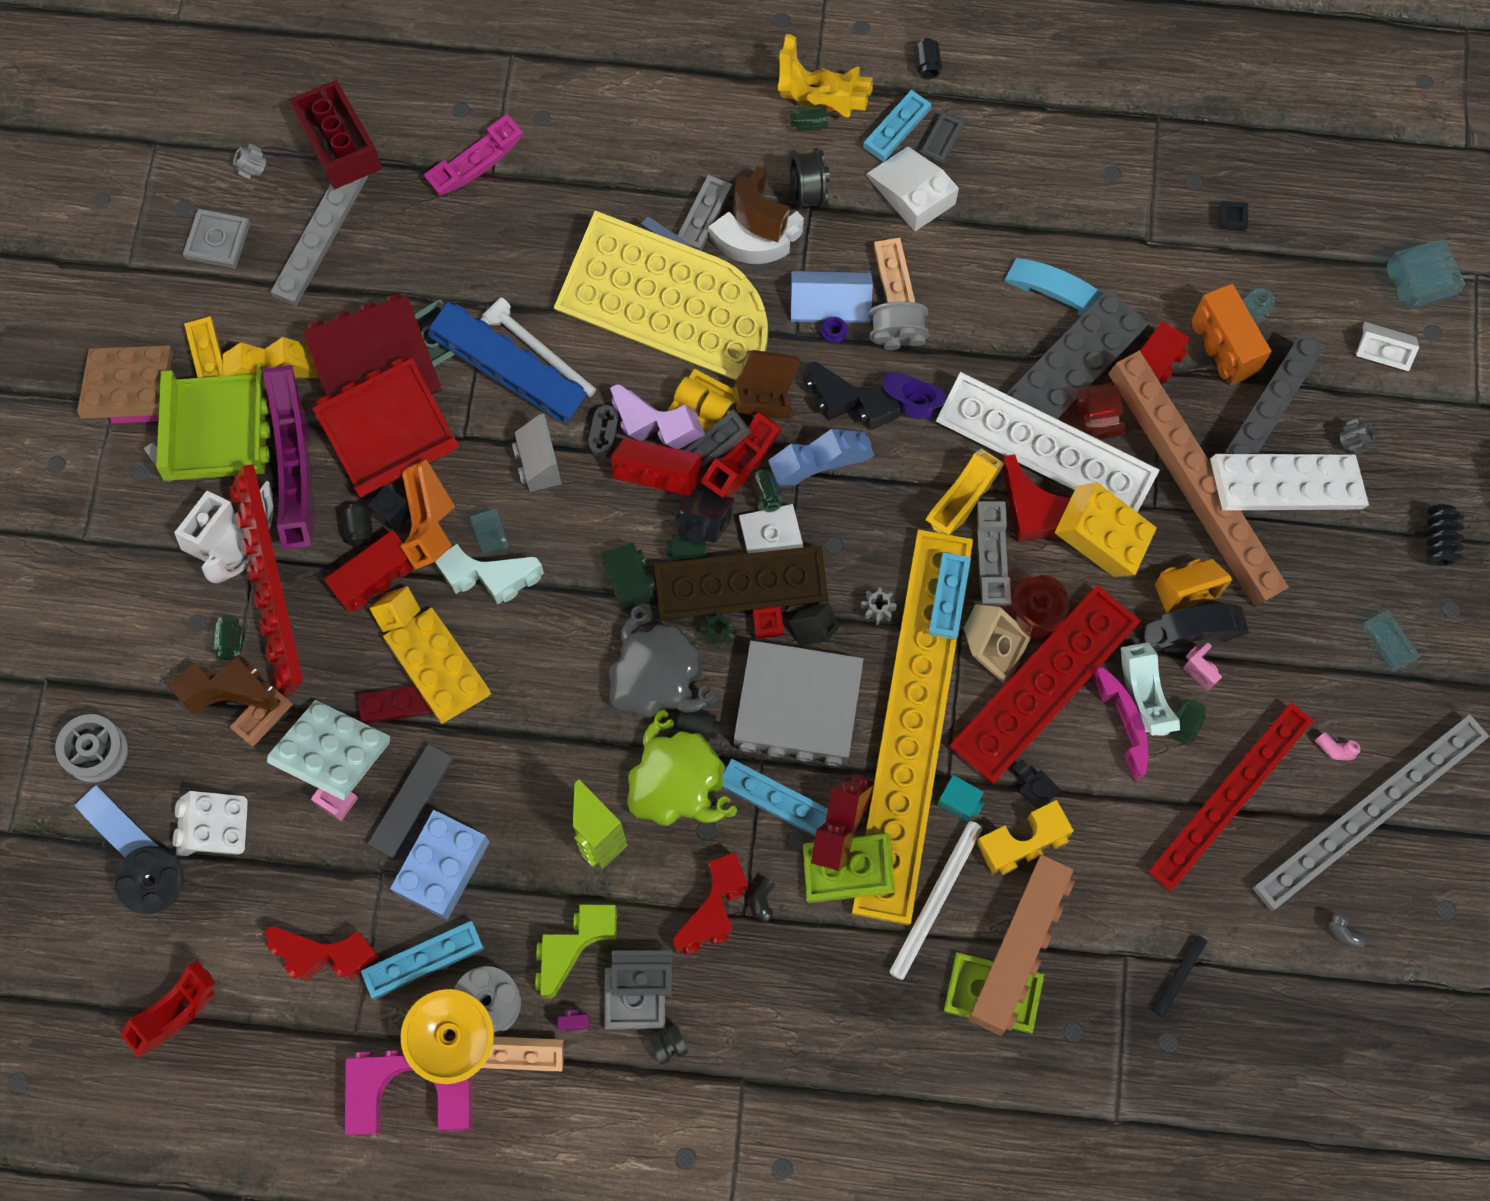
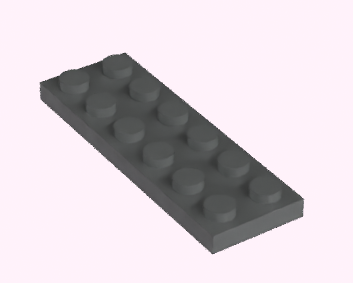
(1080, 356)

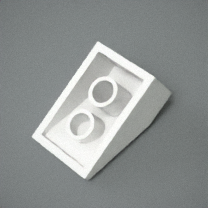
(914, 187)

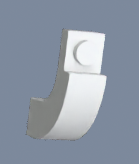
(749, 248)

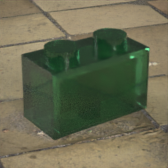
(628, 576)

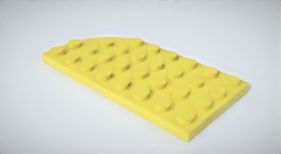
(664, 296)

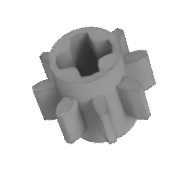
(249, 161)
(882, 598)

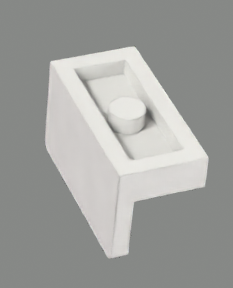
(1387, 346)

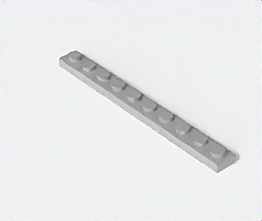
(1370, 813)

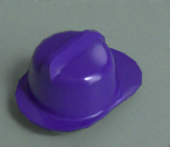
(914, 396)

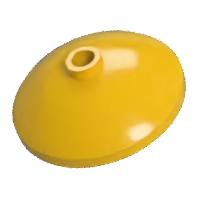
(431, 1052)

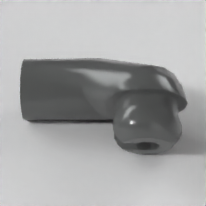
(1345, 935)

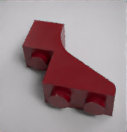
(845, 811)

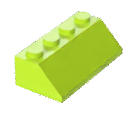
(596, 828)

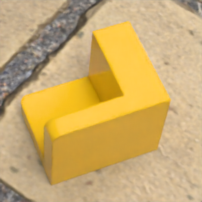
(395, 609)

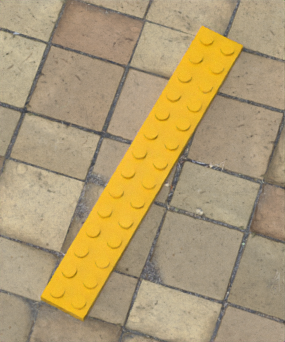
(912, 731)

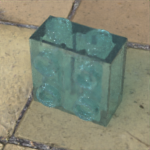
(1425, 274)

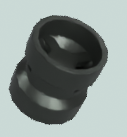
(668, 1045)

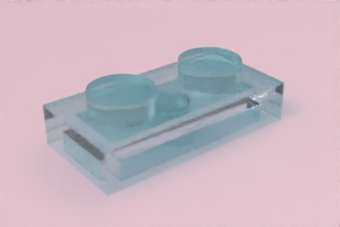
(1390, 640)

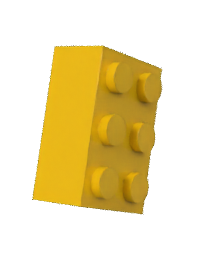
(1105, 530)

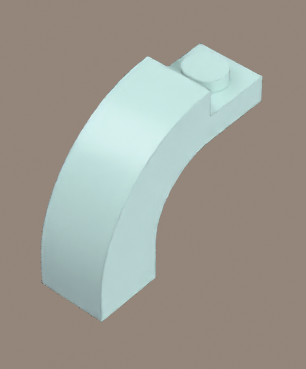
(1145, 689)

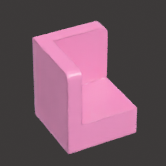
(333, 805)

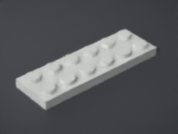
(1288, 482)

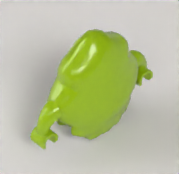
(676, 778)

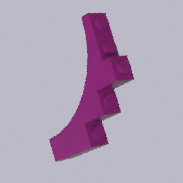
(295, 470)

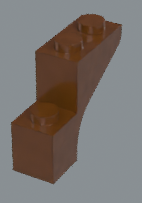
(233, 683)

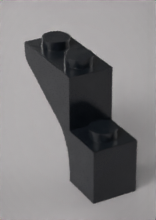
(839, 397)

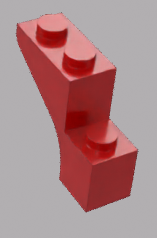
(711, 920)
(308, 957)

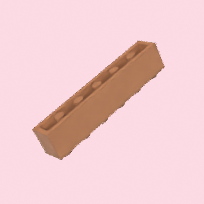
(1021, 946)

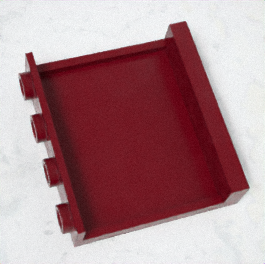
(367, 342)

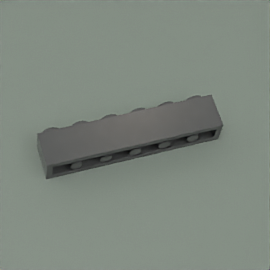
(1276, 396)

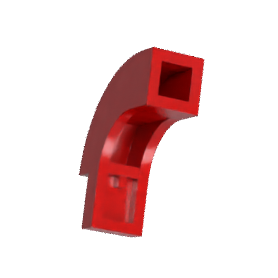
(736, 468)
(172, 1012)

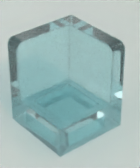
(489, 531)

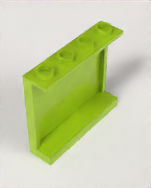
(212, 425)

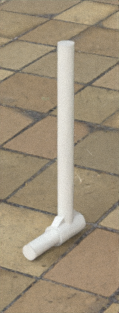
(500, 312)

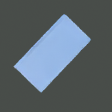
(831, 294)

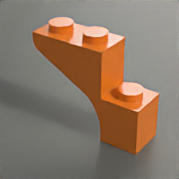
(427, 506)

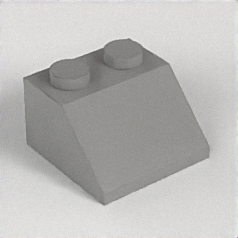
(537, 455)

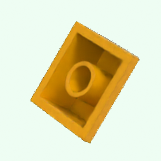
(1191, 585)

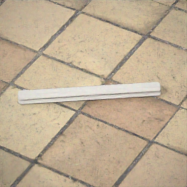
(935, 900)

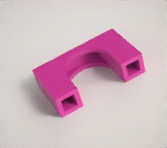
(365, 1086)

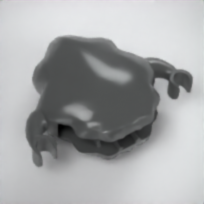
(656, 670)

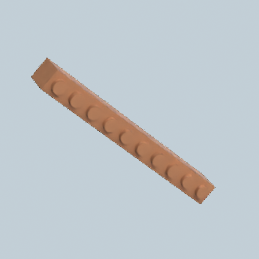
(1196, 479)

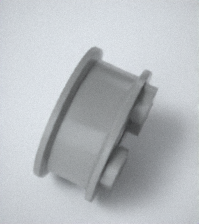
(899, 324)
(95, 763)
(499, 986)

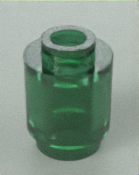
(809, 117)
(766, 491)
(681, 549)
(226, 638)
(1191, 718)

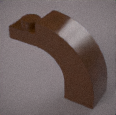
(755, 211)

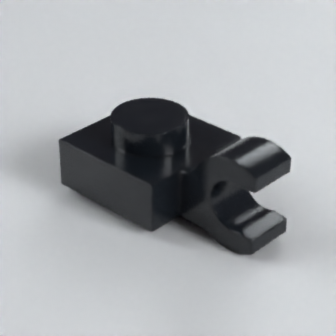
(1037, 788)

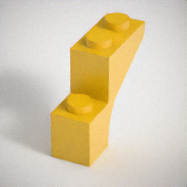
(244, 358)
(965, 492)

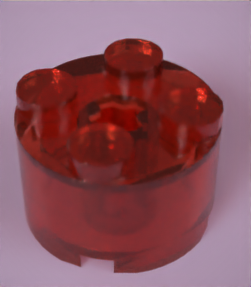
(1101, 411)
(1043, 591)

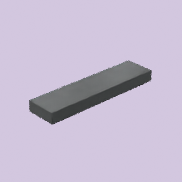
(411, 801)

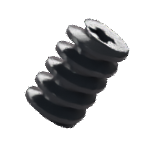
(1443, 535)

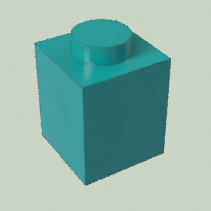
(961, 799)

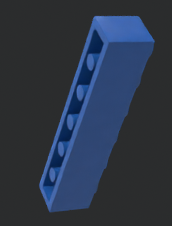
(506, 363)

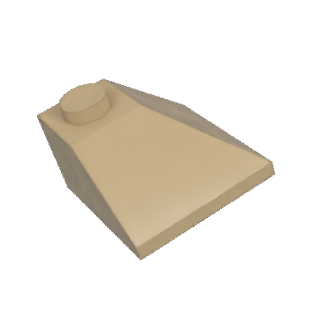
(995, 640)

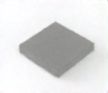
(216, 238)
(632, 1011)

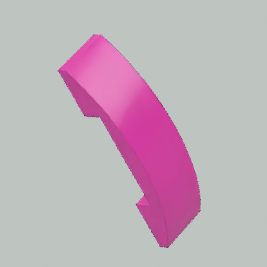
(477, 159)
(1109, 689)

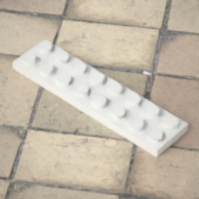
(1043, 441)

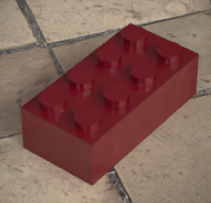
(335, 134)

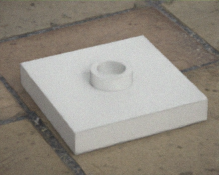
(771, 530)

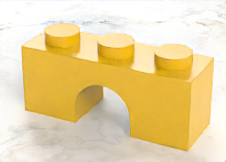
(1003, 851)

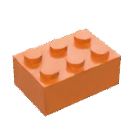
(1230, 335)

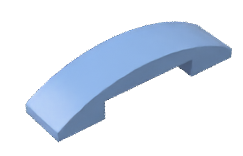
(113, 823)

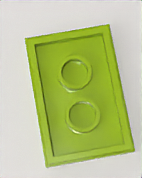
(866, 874)
(966, 984)

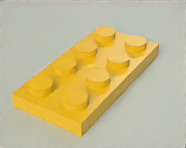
(437, 665)

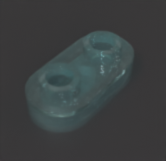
(1256, 308)

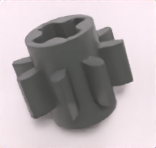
(1357, 436)

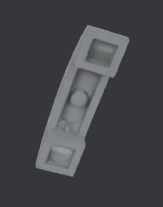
(992, 553)

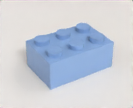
(440, 865)

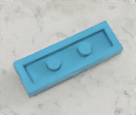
(897, 125)
(949, 596)

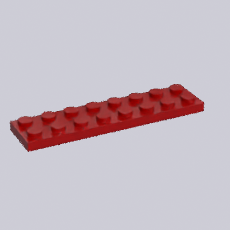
(265, 575)
(1044, 685)

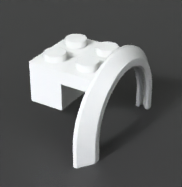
(214, 537)

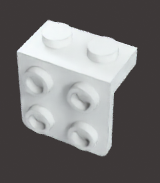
(210, 823)

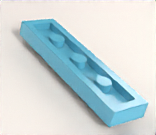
(774, 797)
(422, 960)

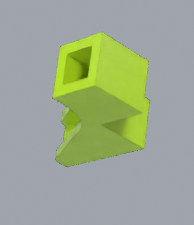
(562, 951)

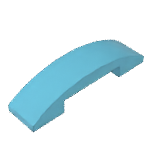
(1053, 283)

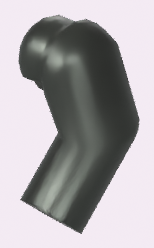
(758, 900)

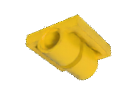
(705, 396)

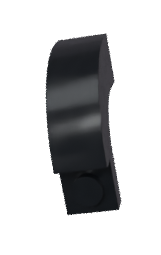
(1196, 623)

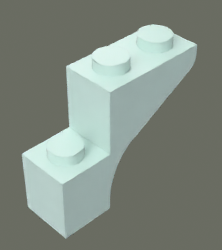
(500, 578)

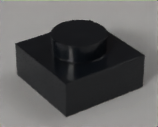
(1233, 215)

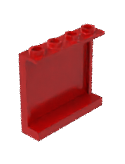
(385, 426)

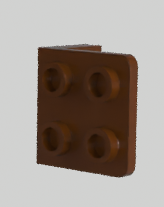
(765, 384)

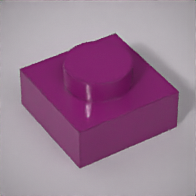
(574, 1021)

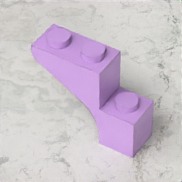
(641, 420)

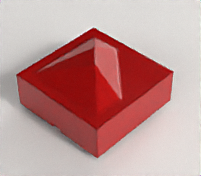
(768, 622)

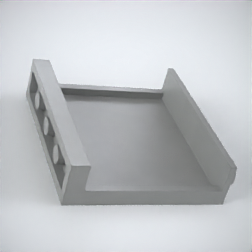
(798, 703)

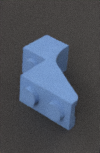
(827, 452)

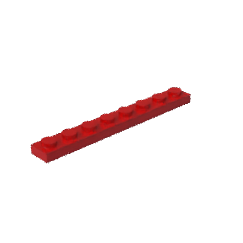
(1230, 797)

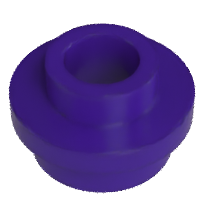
(834, 323)

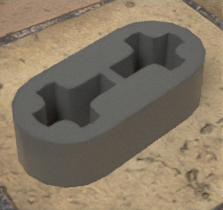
(609, 432)

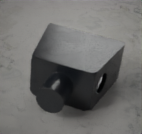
(704, 516)

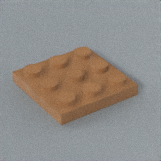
(123, 381)

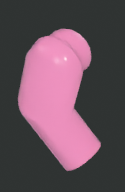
(1338, 751)

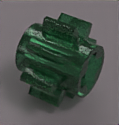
(714, 622)

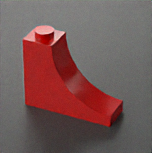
(1032, 509)

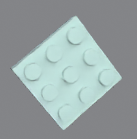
(329, 749)

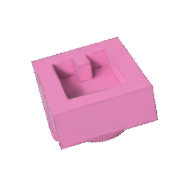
(1202, 671)

